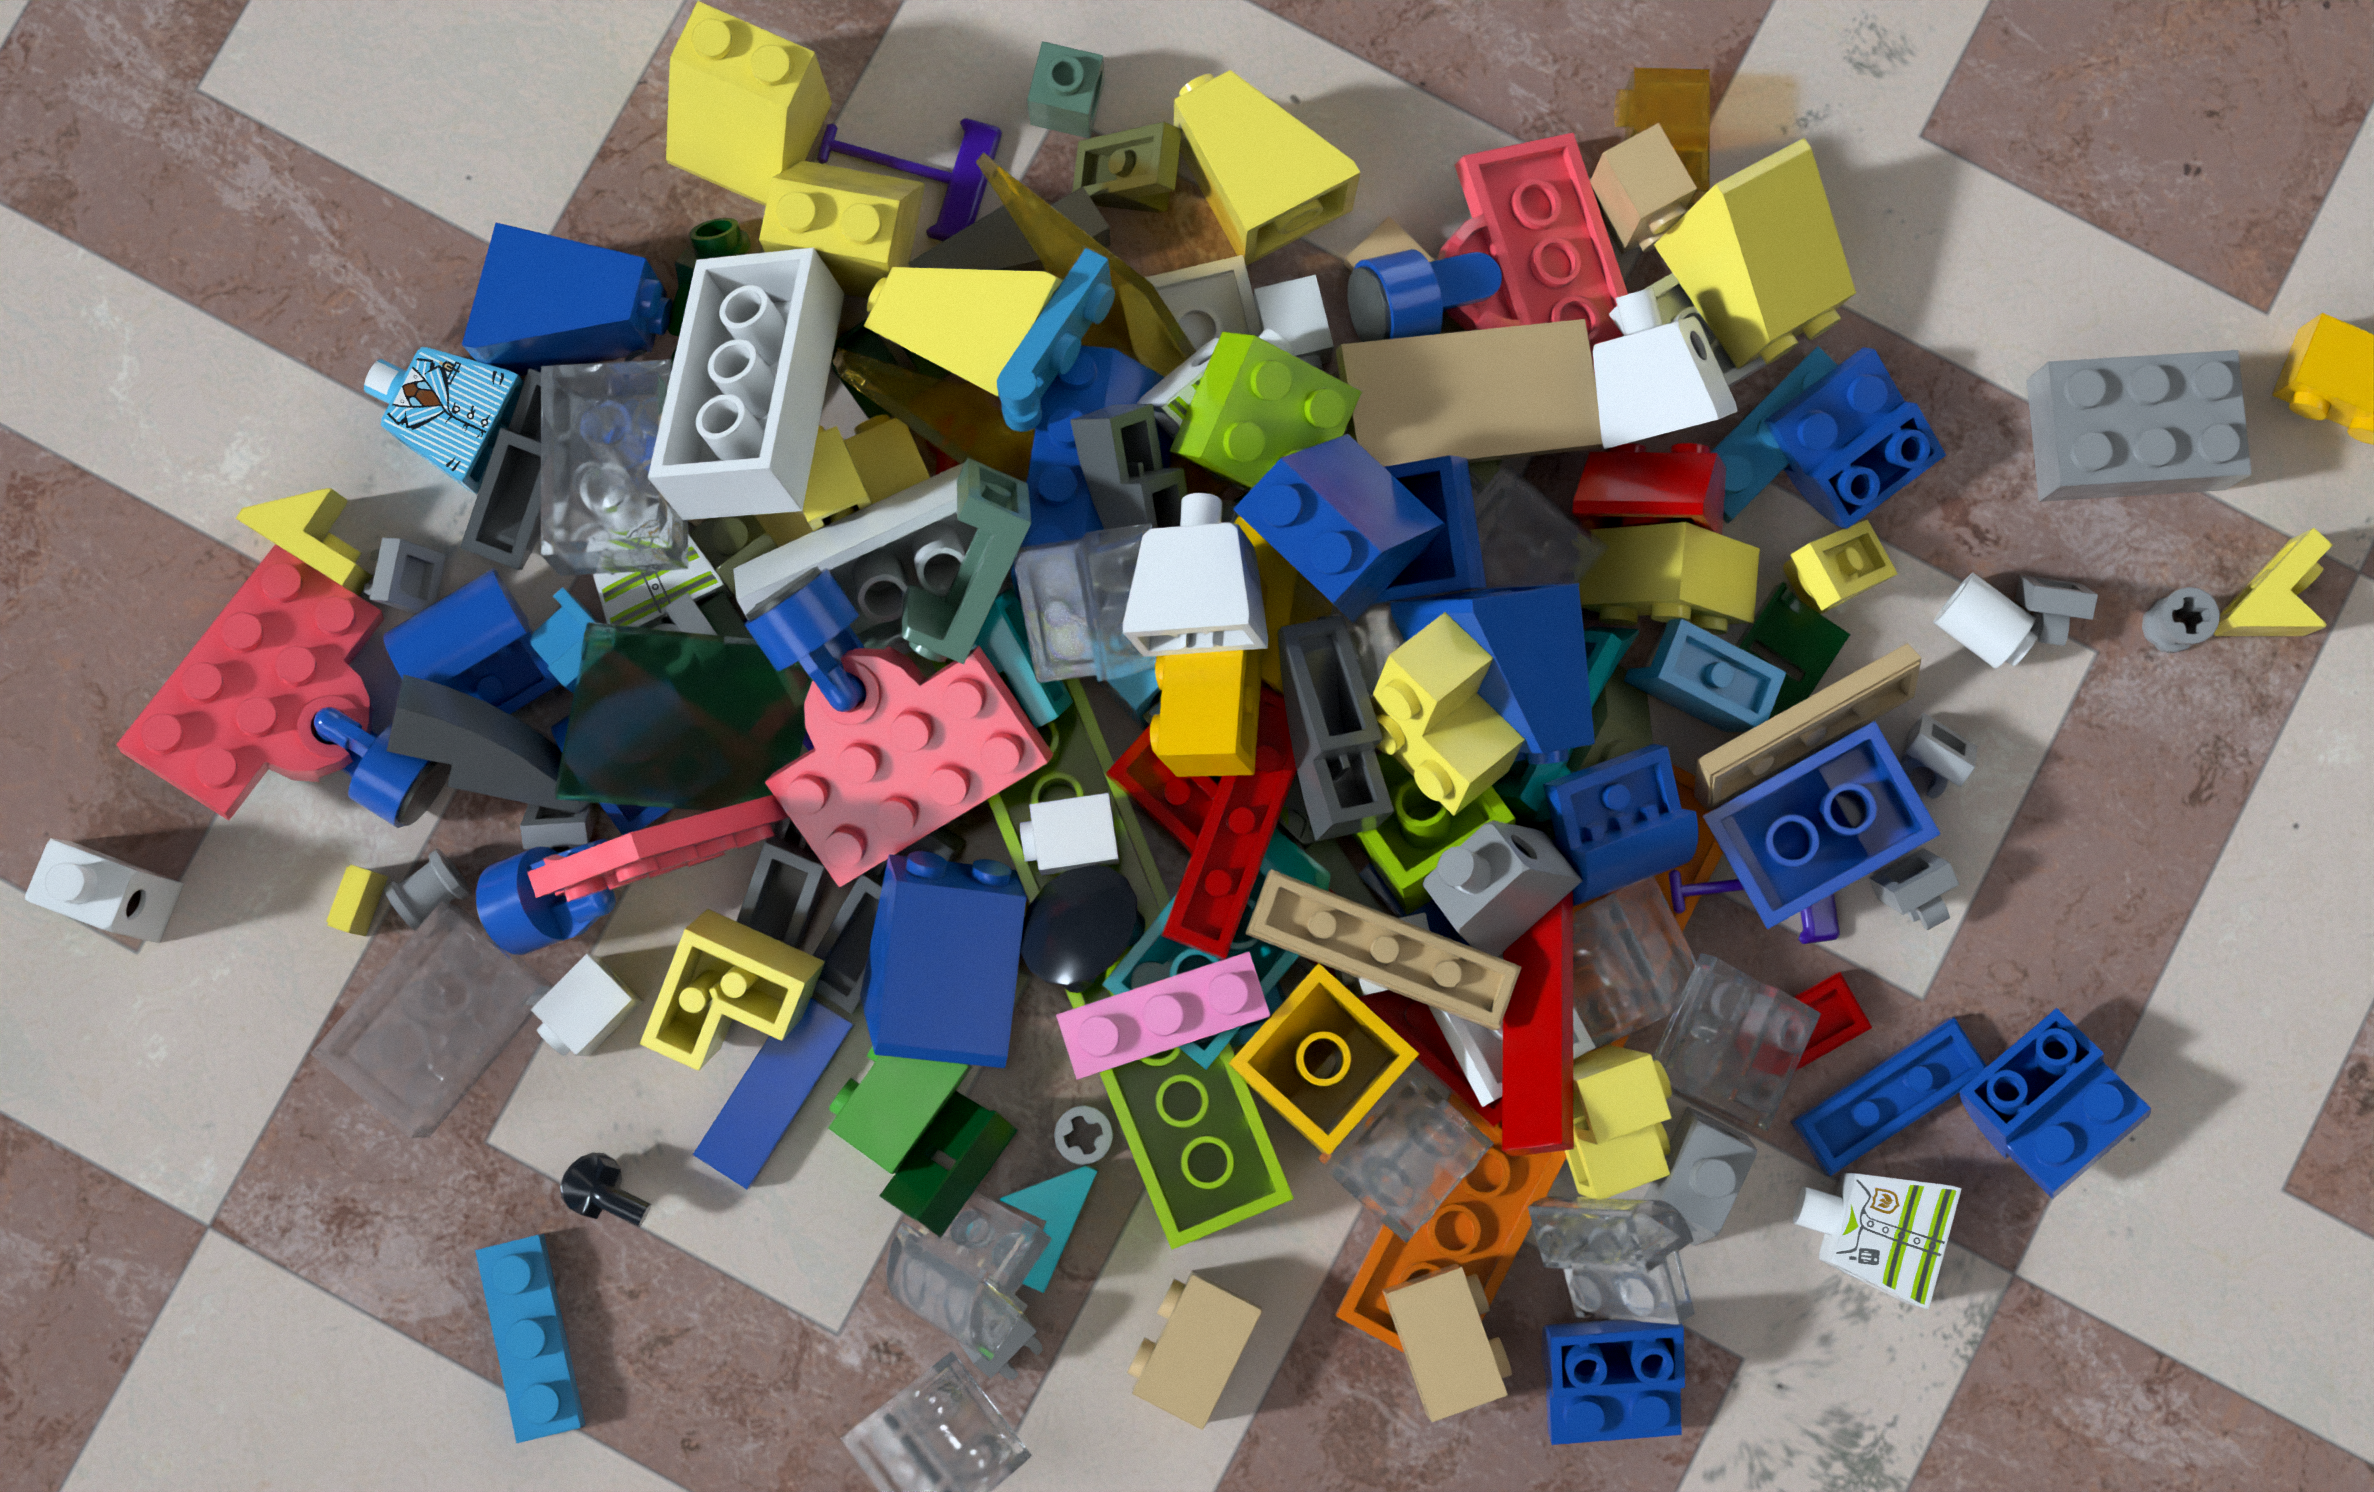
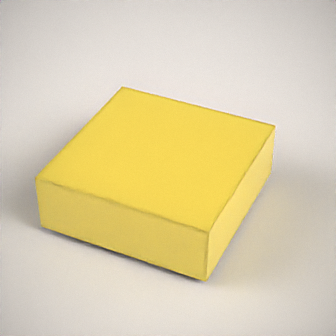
(356, 900)

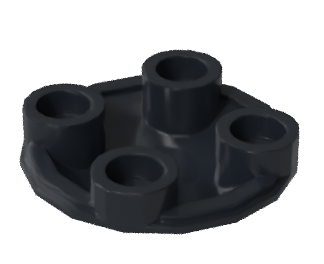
(1080, 926)

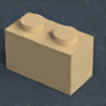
(1641, 189)
(1447, 1342)
(1194, 1349)

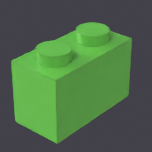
(893, 1106)

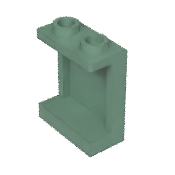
(1001, 512)

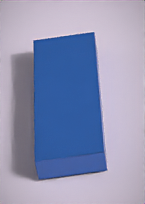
(772, 1095)
(1889, 1096)

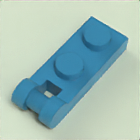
(1054, 340)

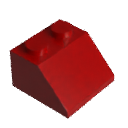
(1651, 487)

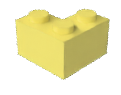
(860, 469)
(1672, 575)
(1437, 718)
(727, 975)
(1618, 1121)

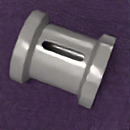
(2187, 604)
(426, 888)
(1076, 1153)

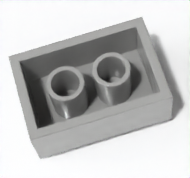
(2138, 425)

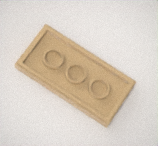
(1474, 393)

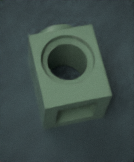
(1066, 89)

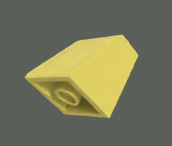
(741, 103)
(1260, 165)
(849, 216)
(1762, 257)
(960, 316)

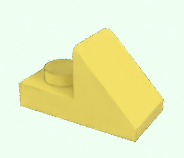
(300, 526)
(1838, 567)
(2270, 601)

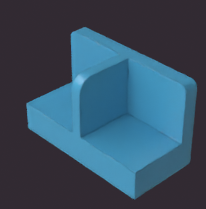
(561, 638)
(1709, 678)

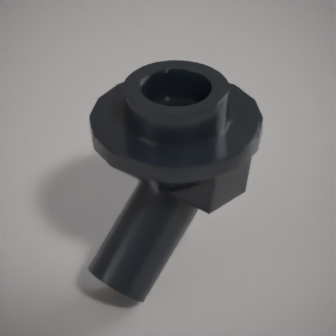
(594, 1186)

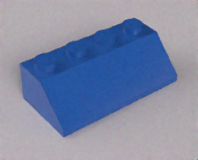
(1055, 480)

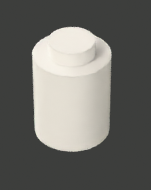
(1987, 622)

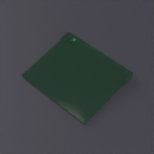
(678, 720)

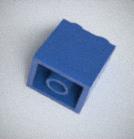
(561, 303)
(1340, 521)
(1537, 661)
(944, 960)

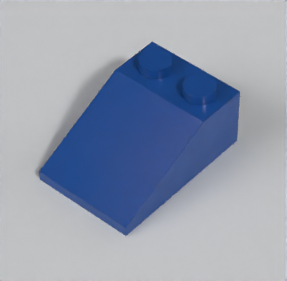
(1821, 825)

